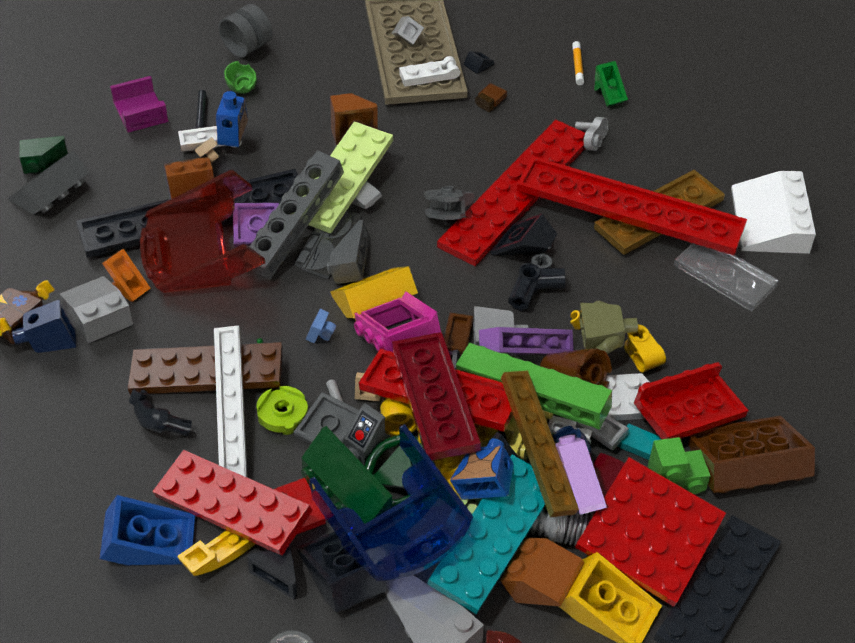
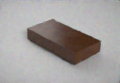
(458, 332)

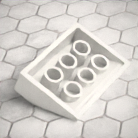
(775, 213)

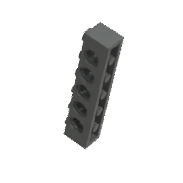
(292, 226)

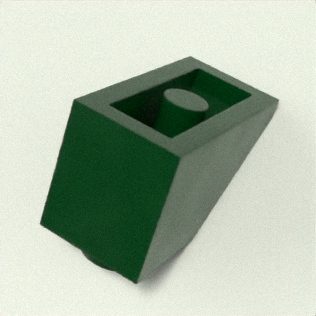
(41, 153)

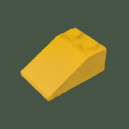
(610, 602)

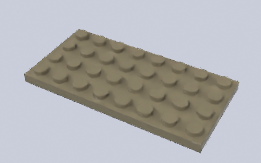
(431, 46)

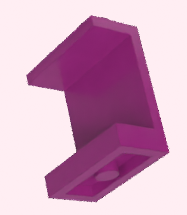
(138, 104)

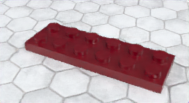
(435, 396)

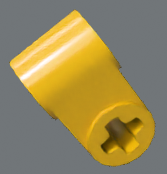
(644, 350)

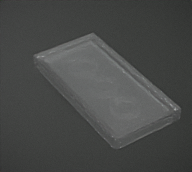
(727, 275)

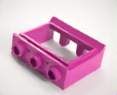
(372, 322)

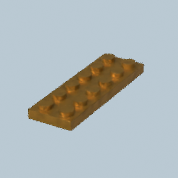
(689, 187)

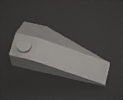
(430, 614)

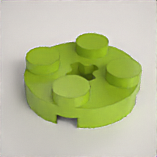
(277, 421)

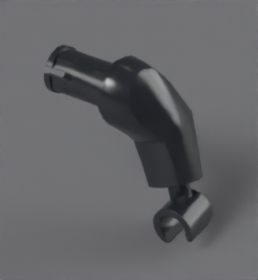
(157, 418)

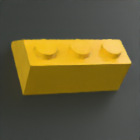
(374, 291)

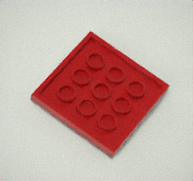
(651, 530)

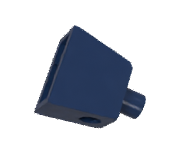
(47, 329)

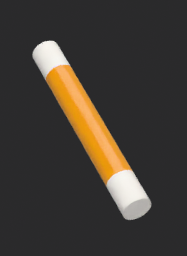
(578, 63)

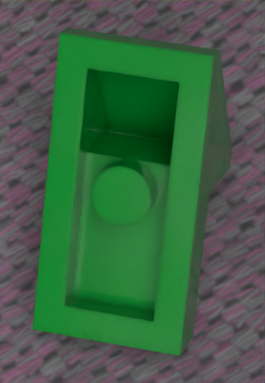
(610, 83)

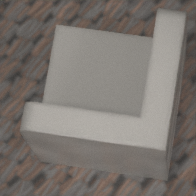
(408, 29)

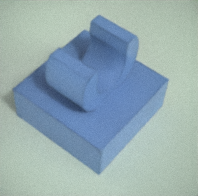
(321, 327)

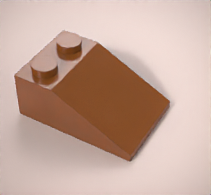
(188, 174)

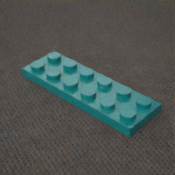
(491, 542)

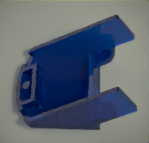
(412, 532)

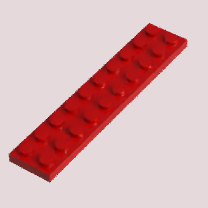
(502, 202)
(632, 205)

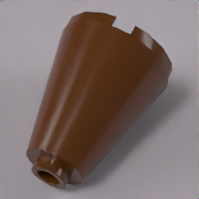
(587, 364)

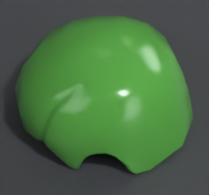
(240, 77)

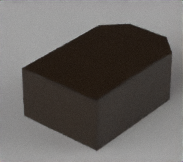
(484, 102)

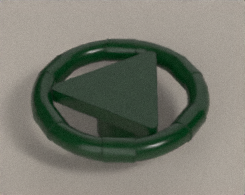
(392, 470)

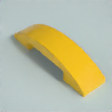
(215, 554)

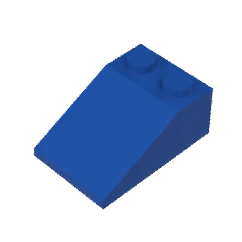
(145, 533)

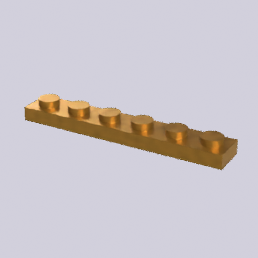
(539, 444)

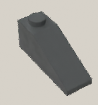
(350, 255)

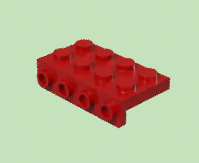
(689, 402)

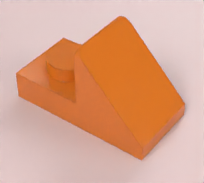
(126, 275)

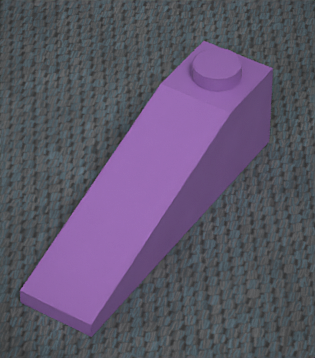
(526, 340)

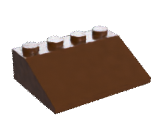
(754, 454)

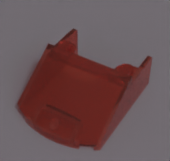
(186, 240)

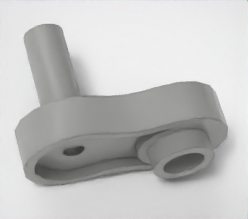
(594, 132)

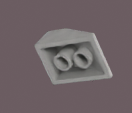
(97, 308)

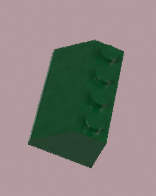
(344, 477)

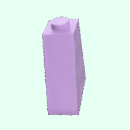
(580, 474)

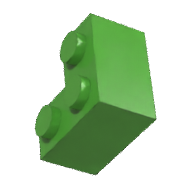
(678, 466)

